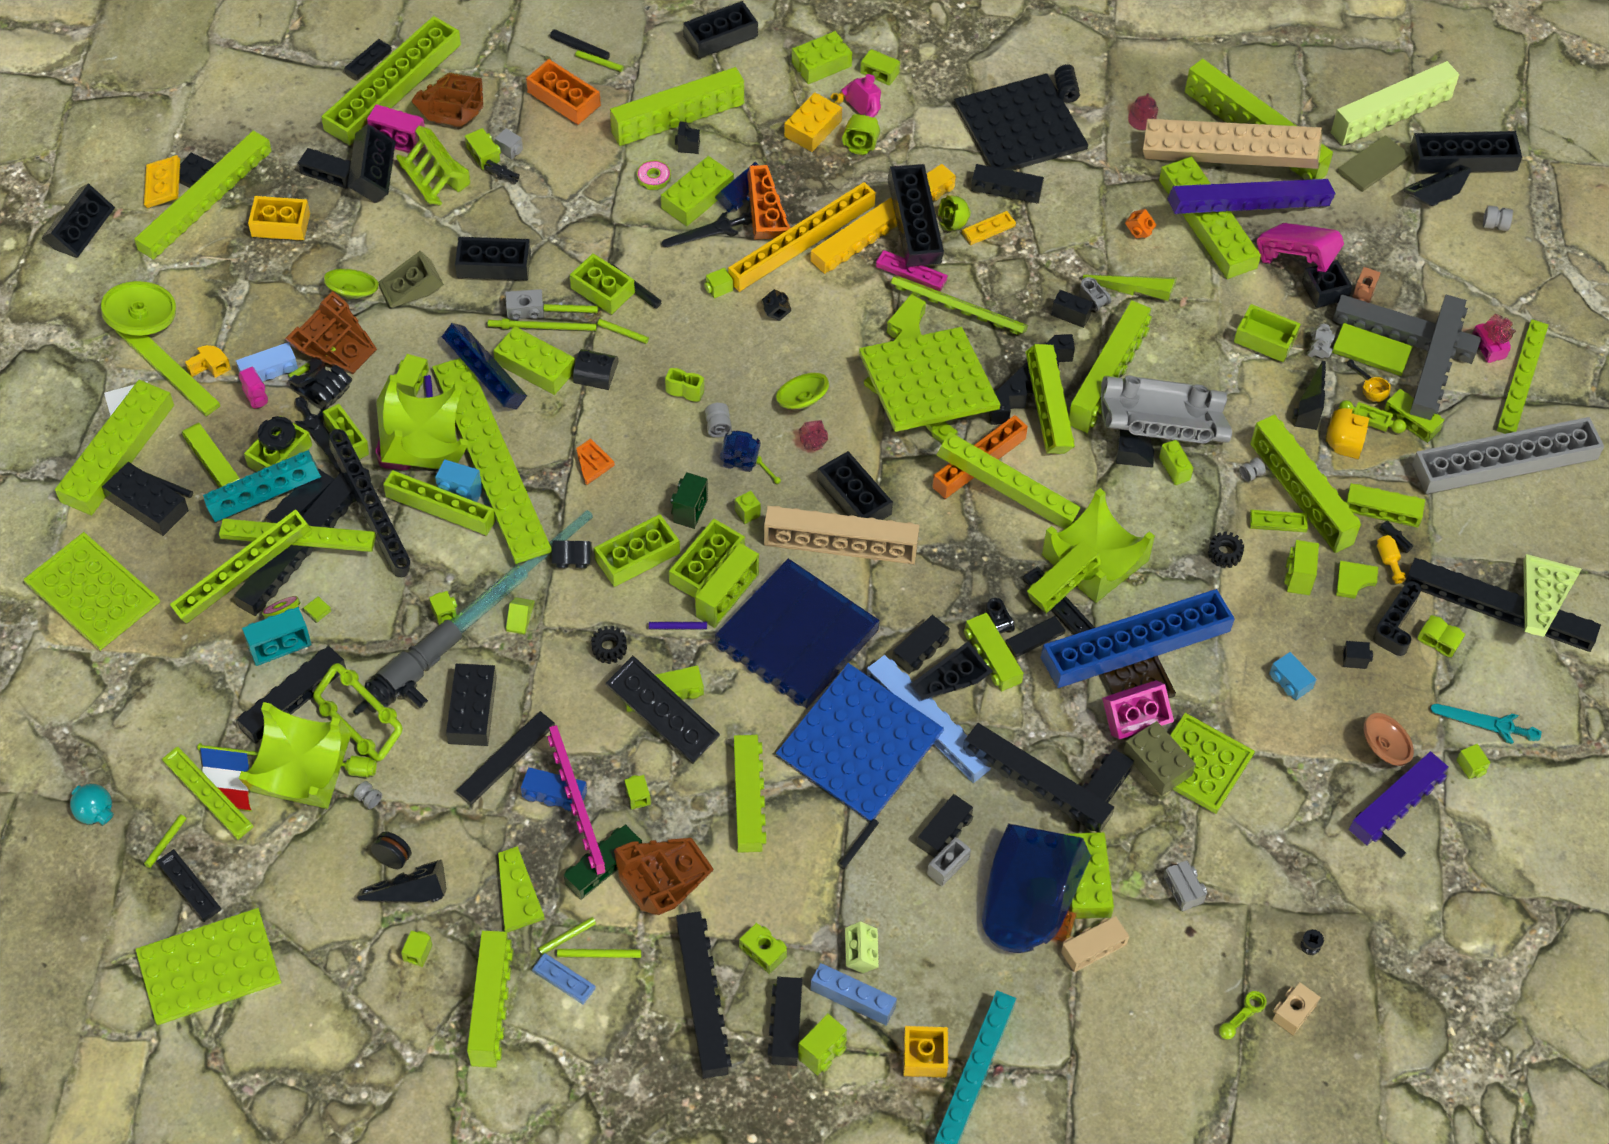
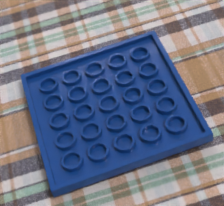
(859, 742)

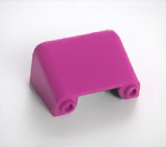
(1315, 243)

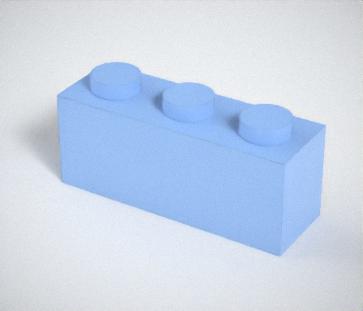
(270, 362)

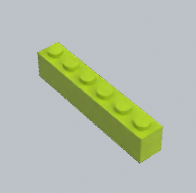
(1050, 399)
(439, 502)
(748, 793)

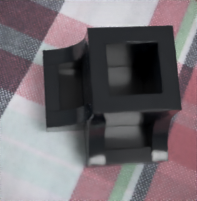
(687, 139)

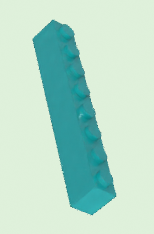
(976, 1069)

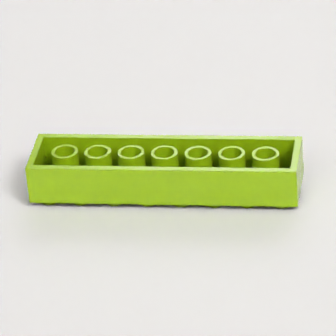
(679, 104)
(1216, 230)
(1111, 362)
(114, 446)
(1305, 483)

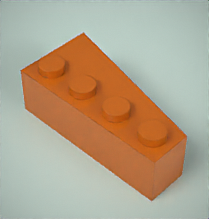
(766, 210)

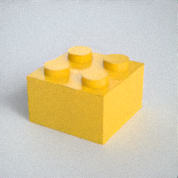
(925, 1051)

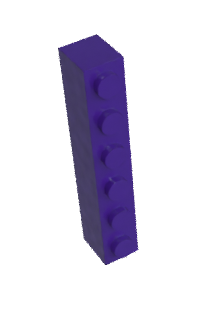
(1399, 798)

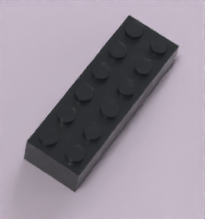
(1471, 149)
(915, 215)

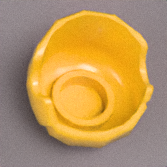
(1376, 389)

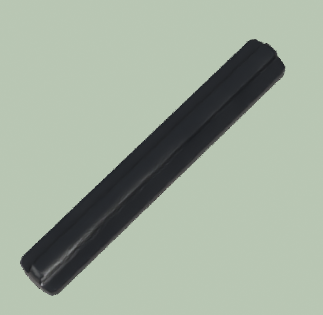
(579, 44)
(645, 294)

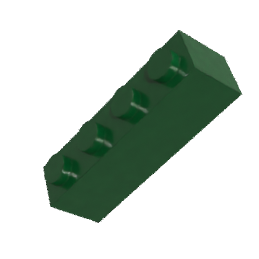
(583, 879)

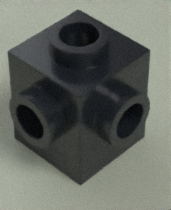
(776, 305)

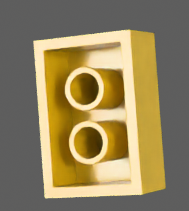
(813, 122)
(279, 218)

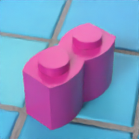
(253, 387)

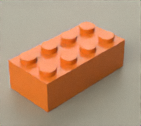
(563, 91)

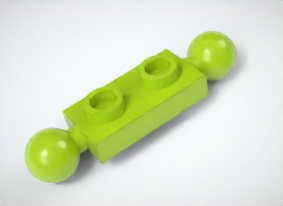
(1377, 418)

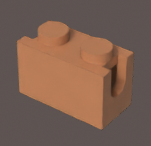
(1366, 291)

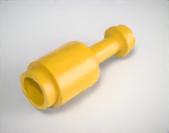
(1391, 556)

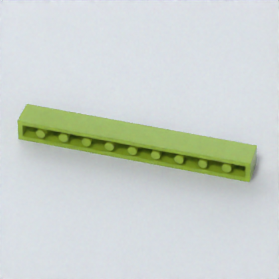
(202, 195)

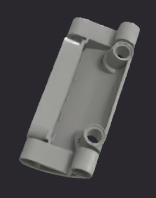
(1165, 409)

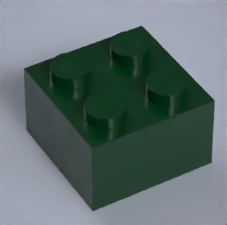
(689, 500)

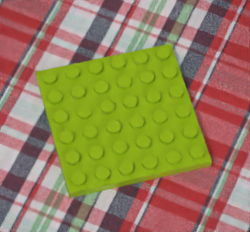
(929, 379)

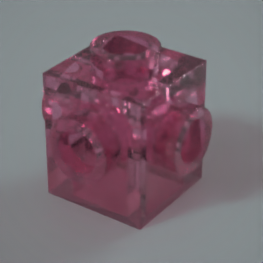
(1499, 329)
(813, 435)

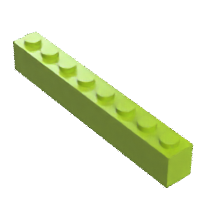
(1008, 481)
(240, 566)

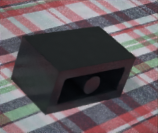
(1071, 308)

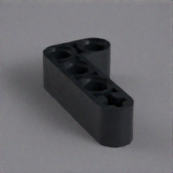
(1394, 634)

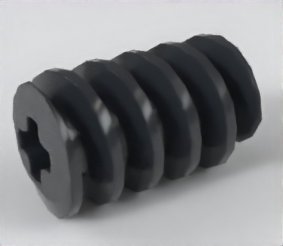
(1067, 83)

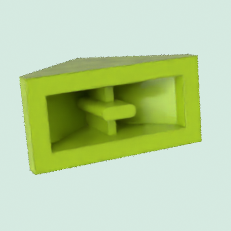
(519, 615)

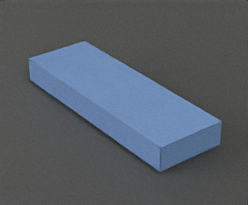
(563, 978)

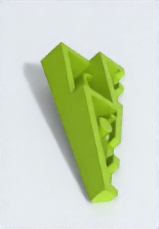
(1153, 286)

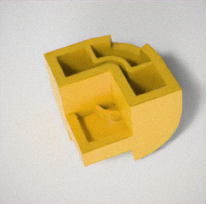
(1347, 432)

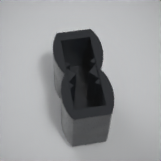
(571, 553)

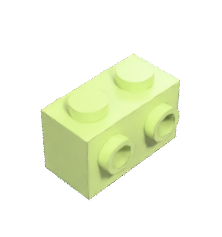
(861, 947)

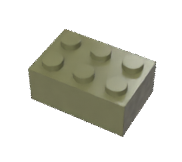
(1159, 758)

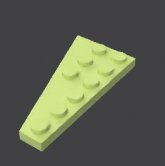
(1545, 591)

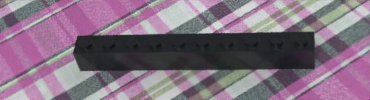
(269, 578)
(1498, 603)

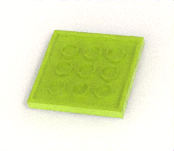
(1217, 762)

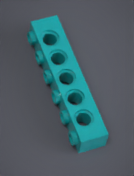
(261, 486)

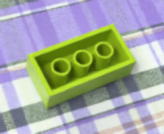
(696, 191)
(534, 360)
(637, 550)
(704, 557)
(726, 585)
(1094, 891)

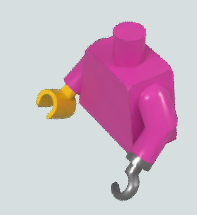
(861, 95)

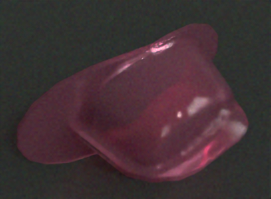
(1141, 110)

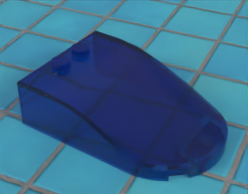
(1031, 886)

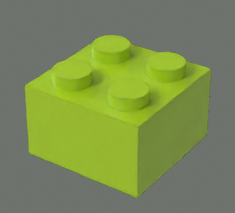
(1301, 567)
(823, 1044)

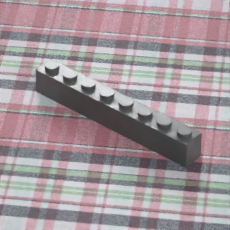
(1399, 326)
(1438, 357)

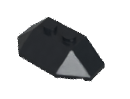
(1439, 186)

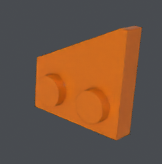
(593, 461)

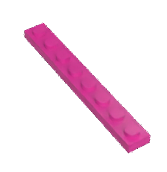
(577, 807)

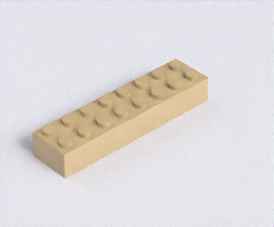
(841, 534)

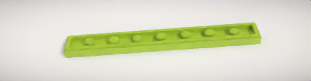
(172, 372)

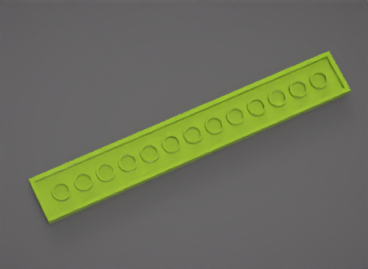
(497, 470)

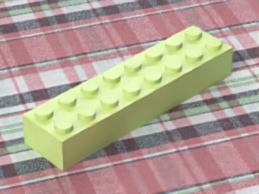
(1394, 103)

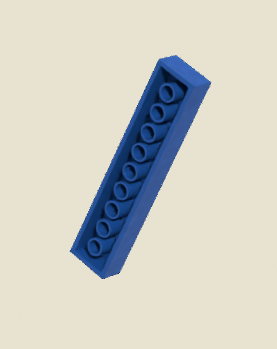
(1137, 638)

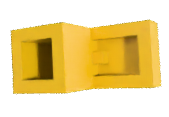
(208, 358)

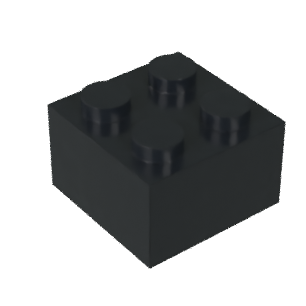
(1327, 286)

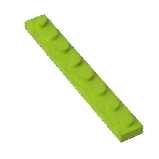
(965, 307)
(1522, 377)
(317, 537)

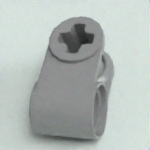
(1094, 292)

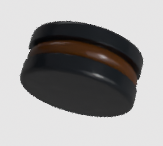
(391, 850)

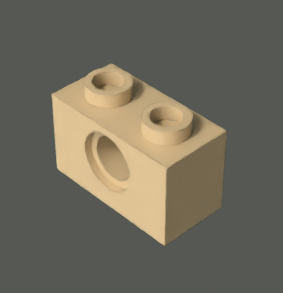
(1293, 1019)

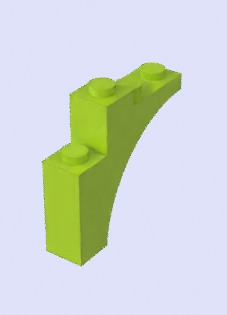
(907, 319)

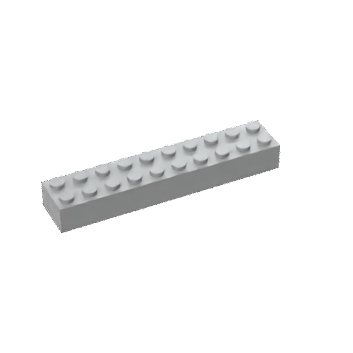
(1507, 455)

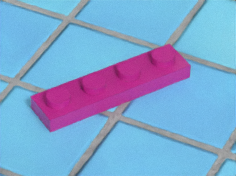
(918, 274)

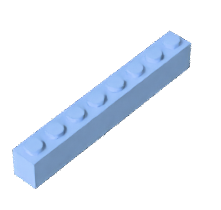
(952, 738)

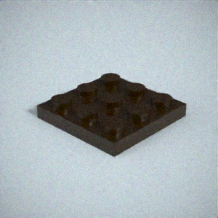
(1138, 674)

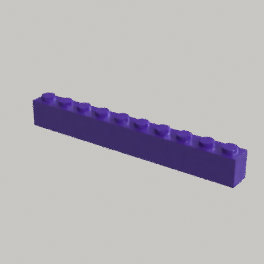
(1251, 196)

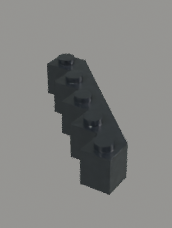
(1014, 391)

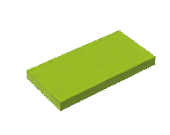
(1372, 349)

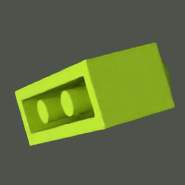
(1400, 407)
(338, 419)

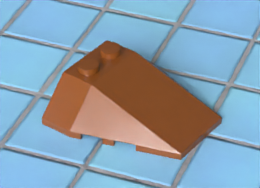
(451, 100)
(335, 328)
(661, 872)

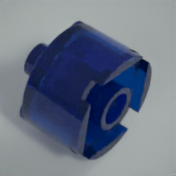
(740, 450)

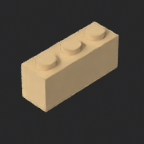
(1094, 943)

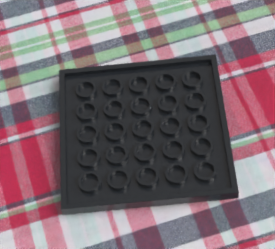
(1021, 123)

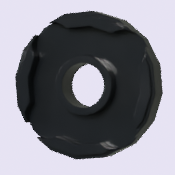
(280, 441)

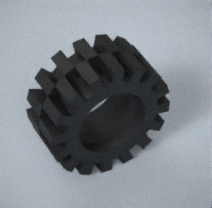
(1229, 541)
(606, 635)

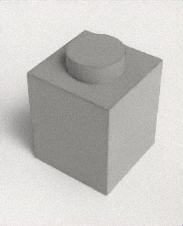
(509, 143)

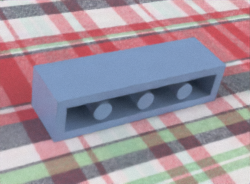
(853, 994)

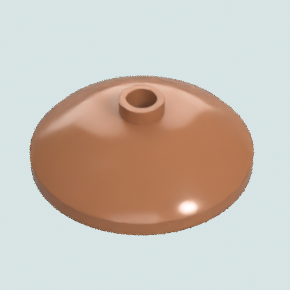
(1388, 739)

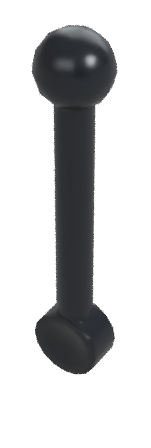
(1350, 363)

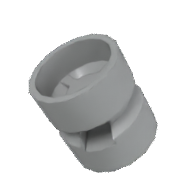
(1497, 218)
(718, 420)

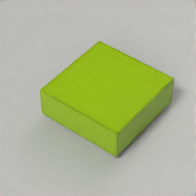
(317, 609)

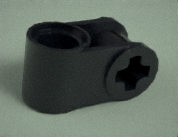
(1000, 618)

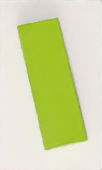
(1278, 521)

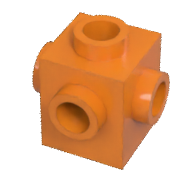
(1140, 223)

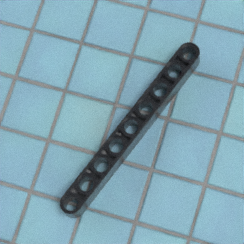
(369, 510)

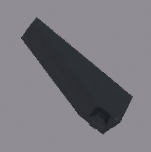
(420, 886)

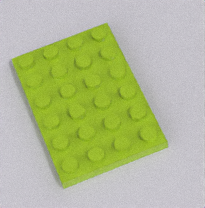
(92, 591)
(208, 966)

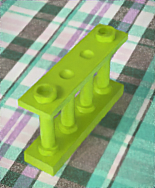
(443, 160)

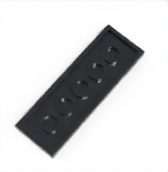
(662, 709)

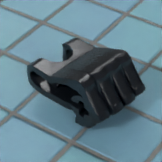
(321, 385)

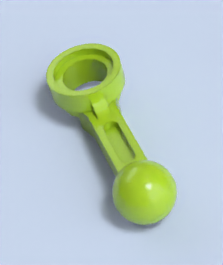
(1228, 1029)

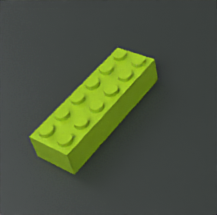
(489, 999)

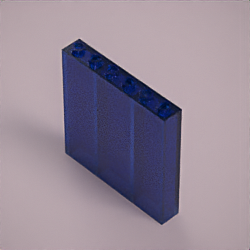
(796, 633)

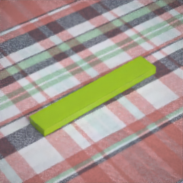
(207, 793)

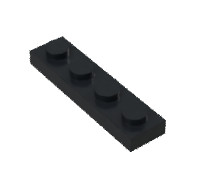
(189, 885)

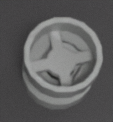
(1253, 469)
(368, 795)

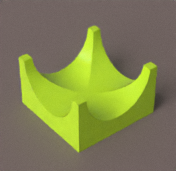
(418, 429)
(1118, 549)
(298, 758)

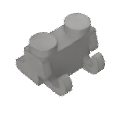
(1322, 339)

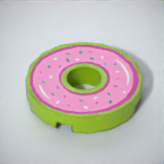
(653, 167)
(281, 606)

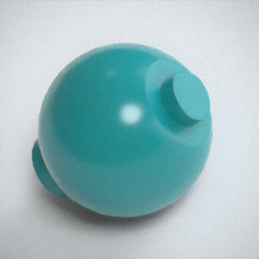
(91, 804)

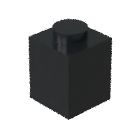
(1357, 654)

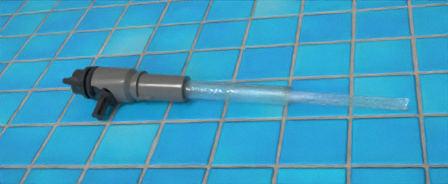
(407, 668)

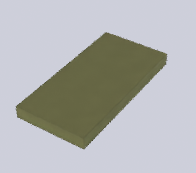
(1373, 163)

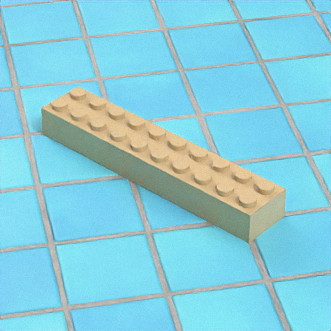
(1233, 143)

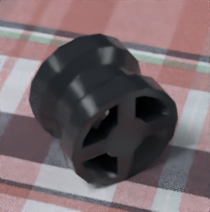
(1312, 947)

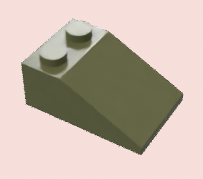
(411, 281)

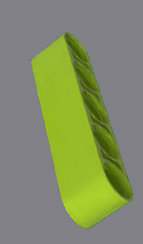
(209, 455)

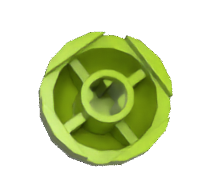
(953, 213)

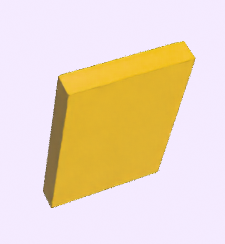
(162, 181)

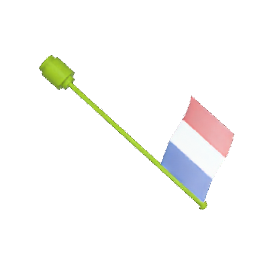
(225, 765)

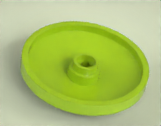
(138, 308)

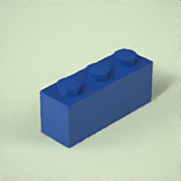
(548, 788)

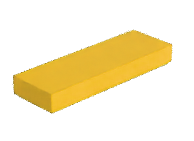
(988, 227)

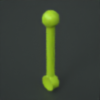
(777, 480)

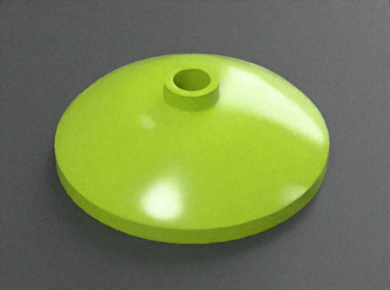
(351, 283)
(802, 391)

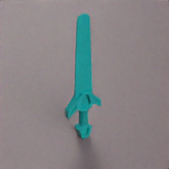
(1503, 726)

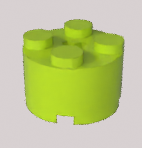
(861, 134)

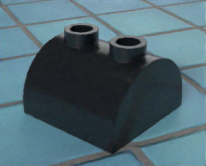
(595, 369)

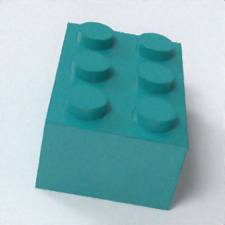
(277, 636)

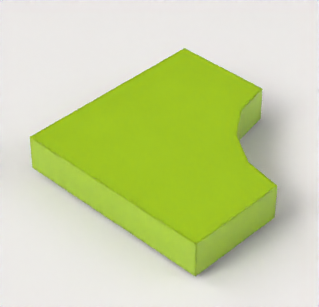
(1354, 577)

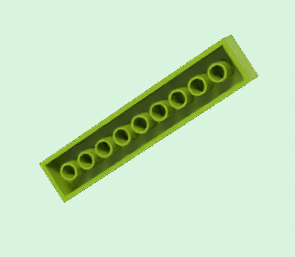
(392, 78)
(1238, 105)

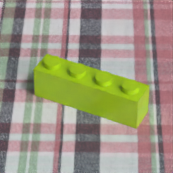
(1385, 505)
(1064, 576)
(993, 651)
(683, 682)

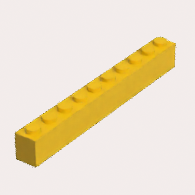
(872, 225)
(802, 236)

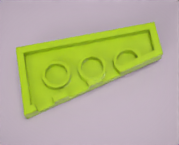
(518, 894)

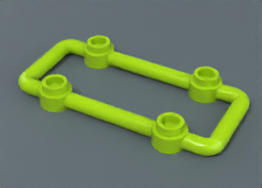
(386, 715)

